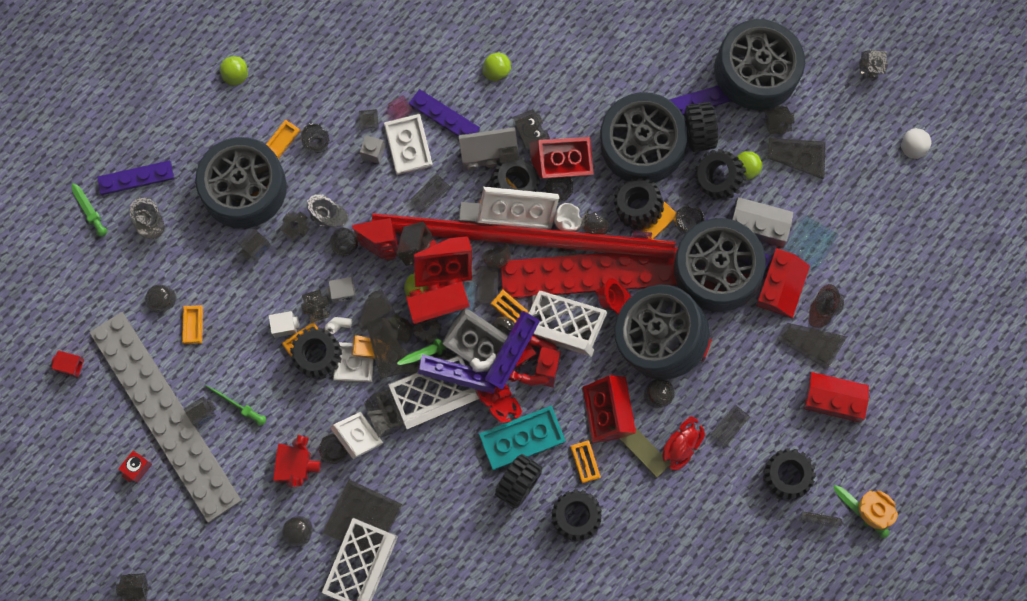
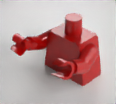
(546, 367)
(294, 463)

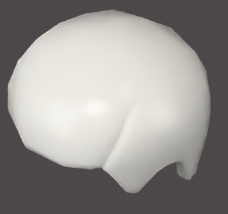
(916, 143)
(567, 218)

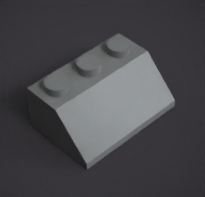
(483, 147)
(765, 221)
(473, 337)

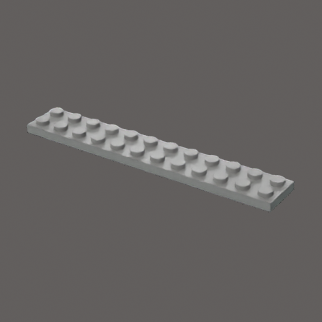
(165, 417)

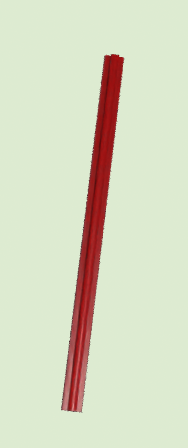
(537, 237)

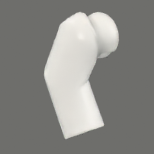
(336, 323)
(484, 365)

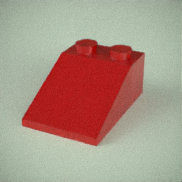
(444, 261)

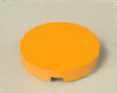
(877, 510)

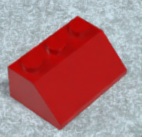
(562, 157)
(378, 238)
(783, 283)
(437, 300)
(837, 397)
(609, 400)

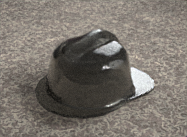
(326, 212)
(146, 218)
(825, 306)

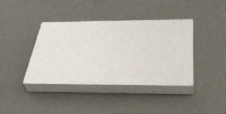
(517, 208)

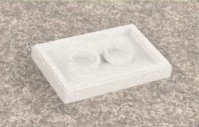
(408, 144)

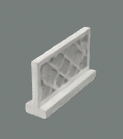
(562, 339)
(435, 408)
(378, 565)

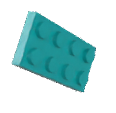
(522, 436)

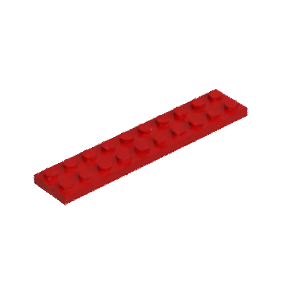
(584, 273)

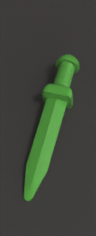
(92, 216)
(437, 347)
(247, 411)
(853, 504)

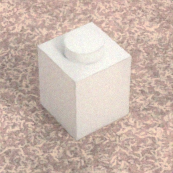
(283, 324)

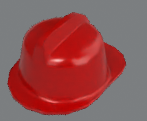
(612, 295)

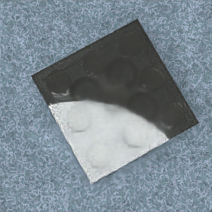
(365, 506)

